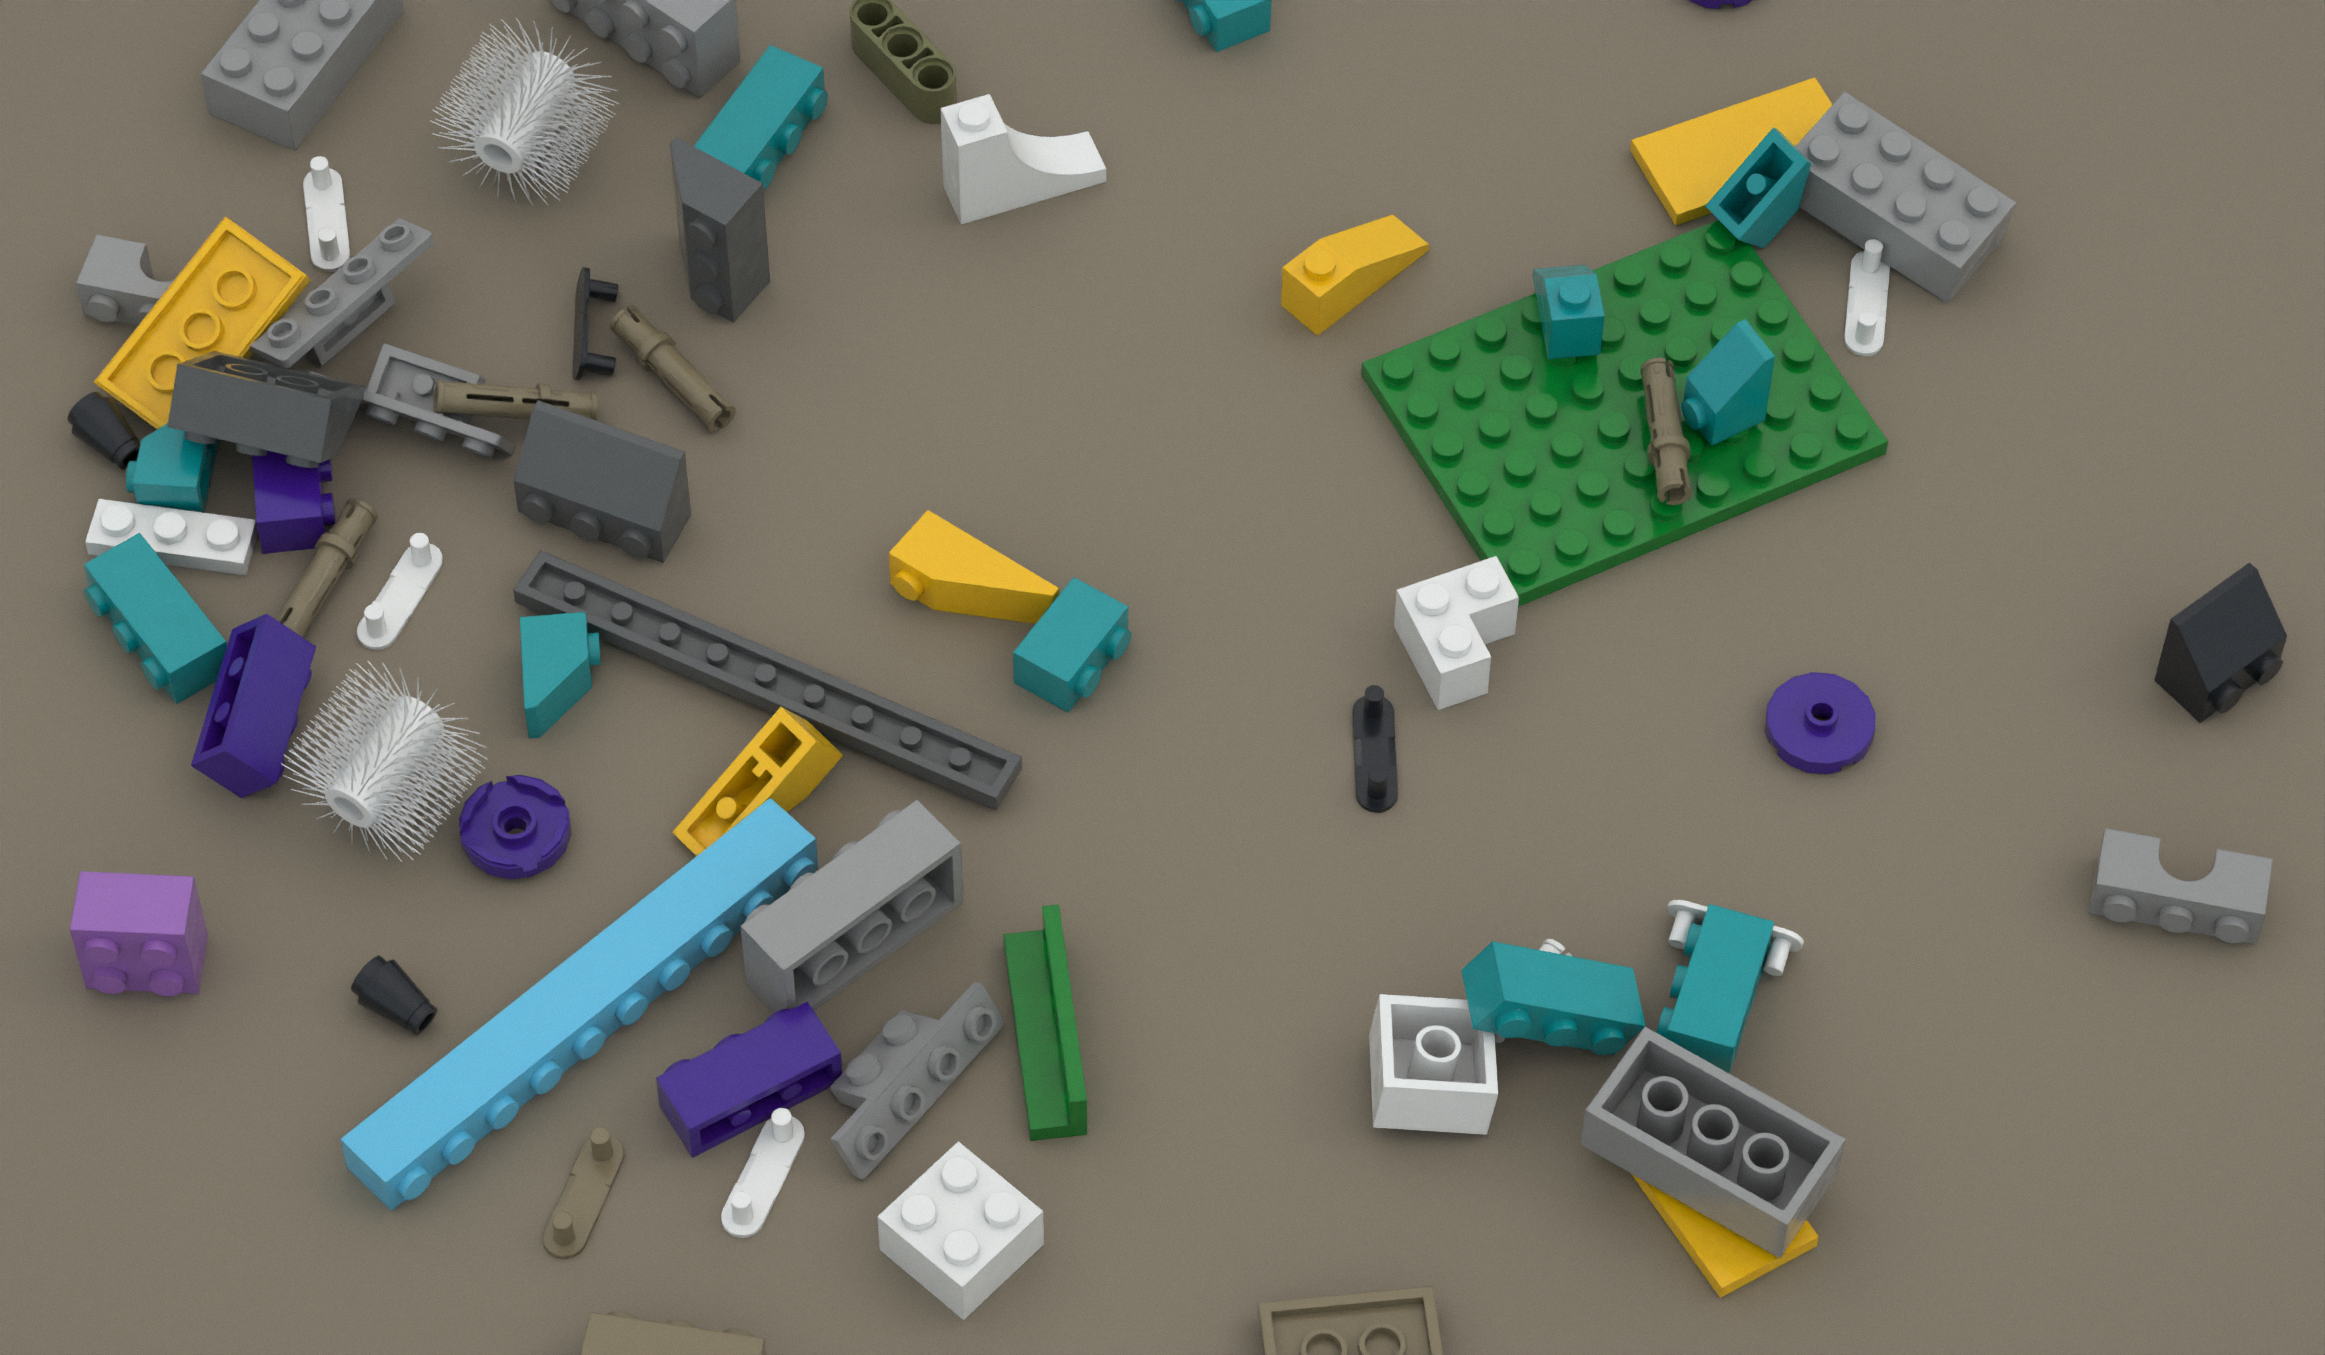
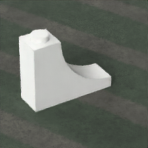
(1001, 169)

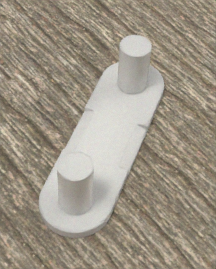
(326, 216)
(1867, 301)
(400, 594)
(1781, 942)
(763, 1175)

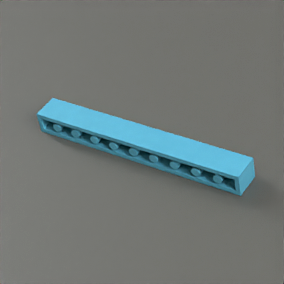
(577, 1006)

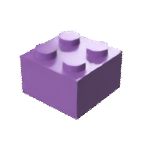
(139, 933)

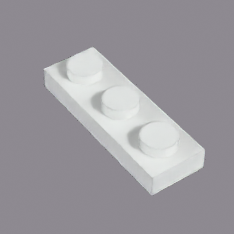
(176, 535)

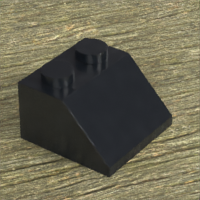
(2222, 646)

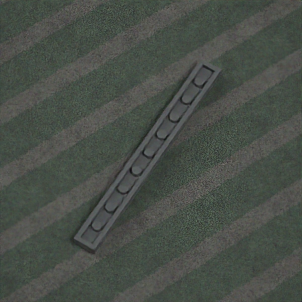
(771, 680)

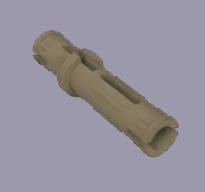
(659, 355)
(507, 401)
(1668, 447)
(334, 555)

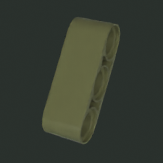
(902, 58)

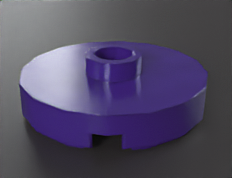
(1818, 744)
(509, 805)

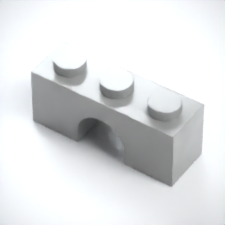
(118, 281)
(2137, 889)

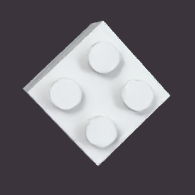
(1431, 1066)
(961, 1230)

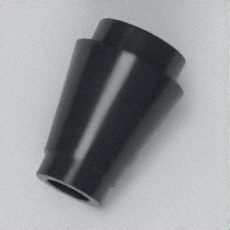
(104, 428)
(393, 995)

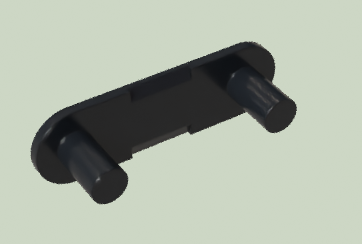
(582, 359)
(1375, 751)

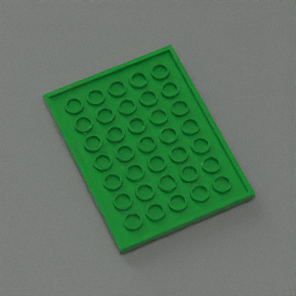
(1553, 452)

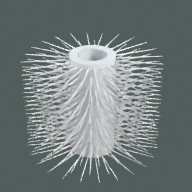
(524, 112)
(384, 761)

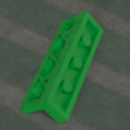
(1046, 1030)

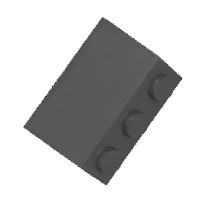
(719, 231)
(263, 407)
(602, 482)

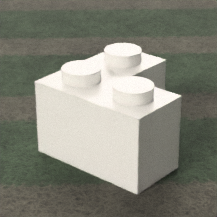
(1449, 623)

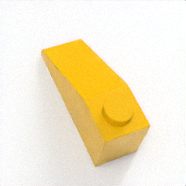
(1346, 270)
(964, 575)
(779, 763)

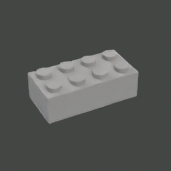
(683, 39)
(293, 63)
(1891, 187)
(853, 911)
(1712, 1141)

